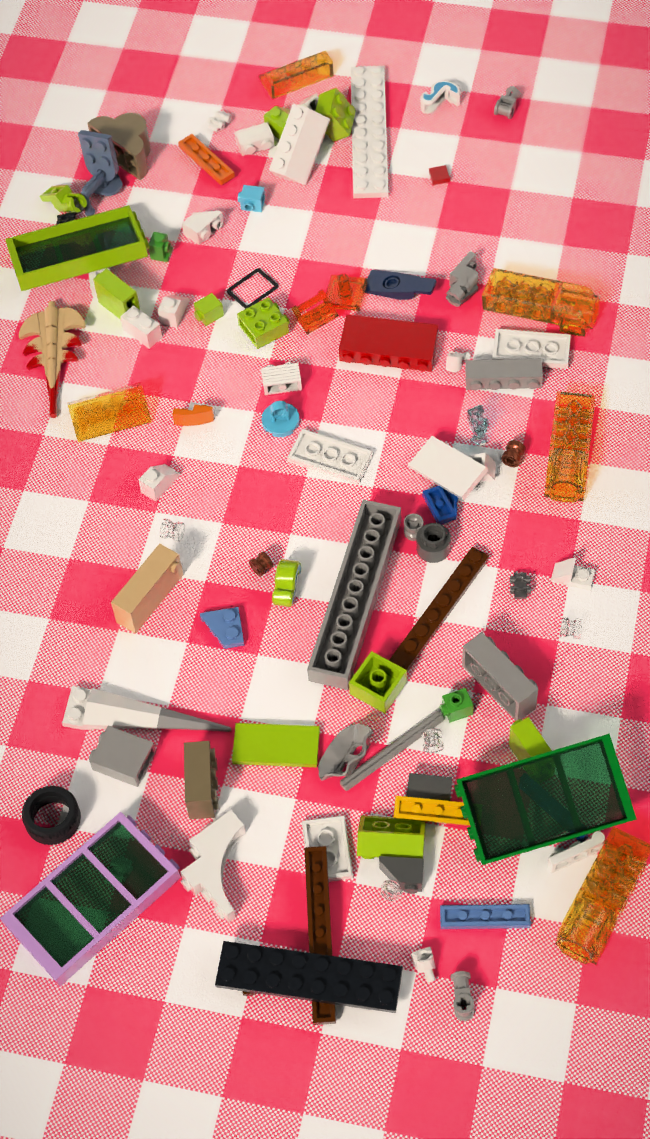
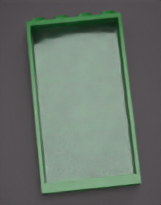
(545, 799)

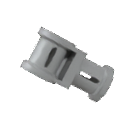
(507, 104)
(462, 996)

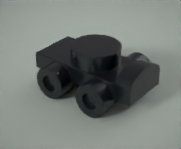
(65, 218)

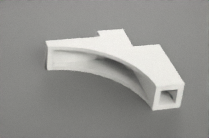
(211, 852)

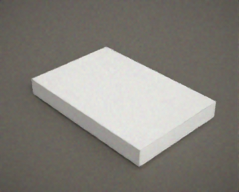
(332, 834)

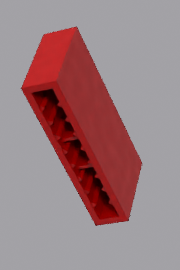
(388, 343)

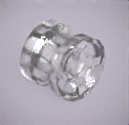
(432, 740)

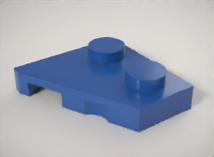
(441, 504)

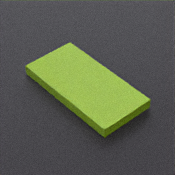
(276, 745)

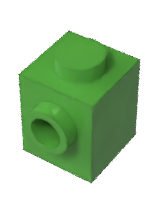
(456, 705)

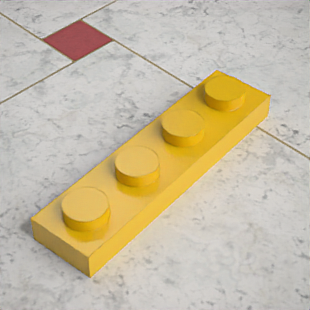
(429, 810)

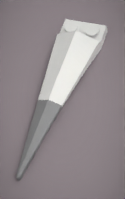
(97, 709)

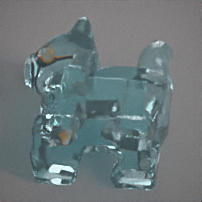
(478, 425)

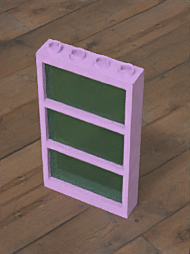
(91, 897)

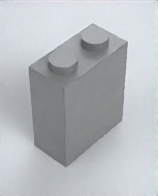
(122, 756)

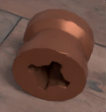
(261, 564)

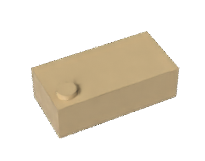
(147, 588)

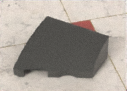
(429, 786)

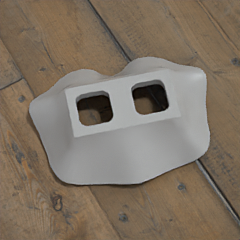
(341, 750)

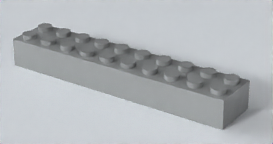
(354, 595)

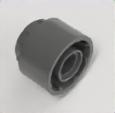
(433, 543)

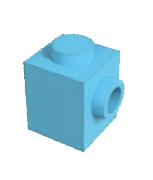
(252, 198)

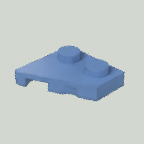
(225, 625)

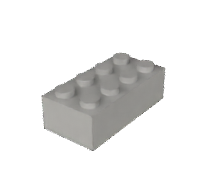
(500, 676)

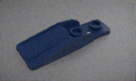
(398, 285)

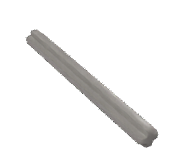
(391, 751)

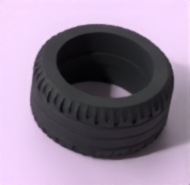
(45, 796)

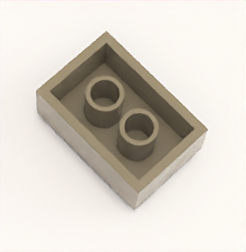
(200, 780)

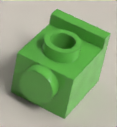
(159, 247)

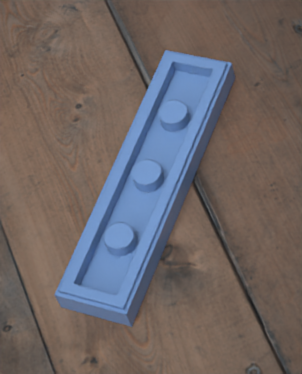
(485, 916)

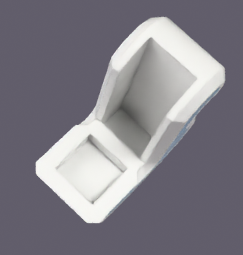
(439, 92)

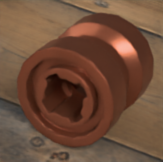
(513, 453)

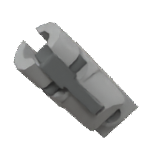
(463, 281)

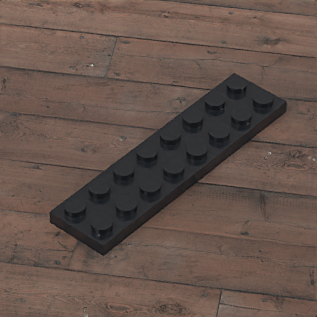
(309, 976)

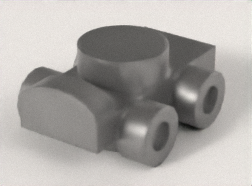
(520, 588)

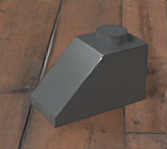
(404, 871)

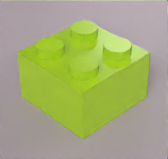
(339, 110)
(378, 682)

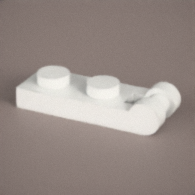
(576, 852)

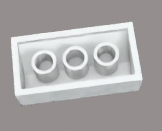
(299, 144)

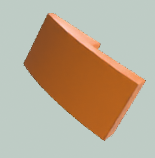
(199, 415)

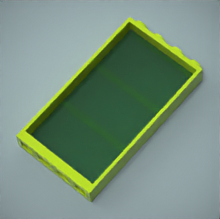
(77, 247)

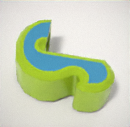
(286, 582)

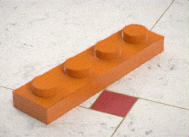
(206, 159)

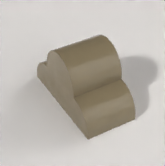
(129, 140)

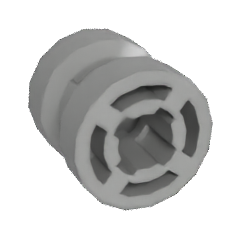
(412, 524)

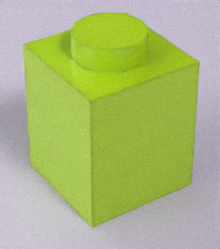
(208, 309)

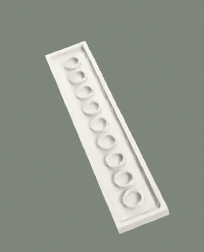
(369, 132)

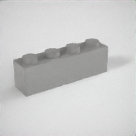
(503, 374)

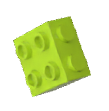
(263, 322)

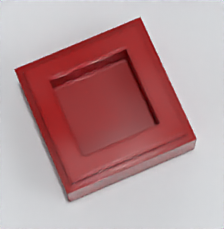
(439, 175)

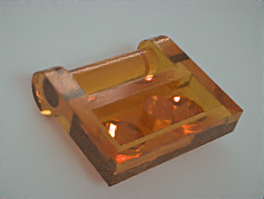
(317, 316)

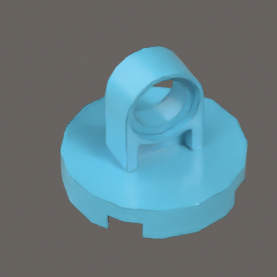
(280, 419)

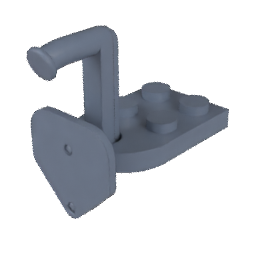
(102, 164)

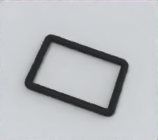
(244, 279)

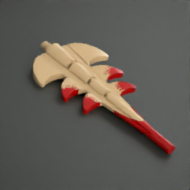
(53, 339)

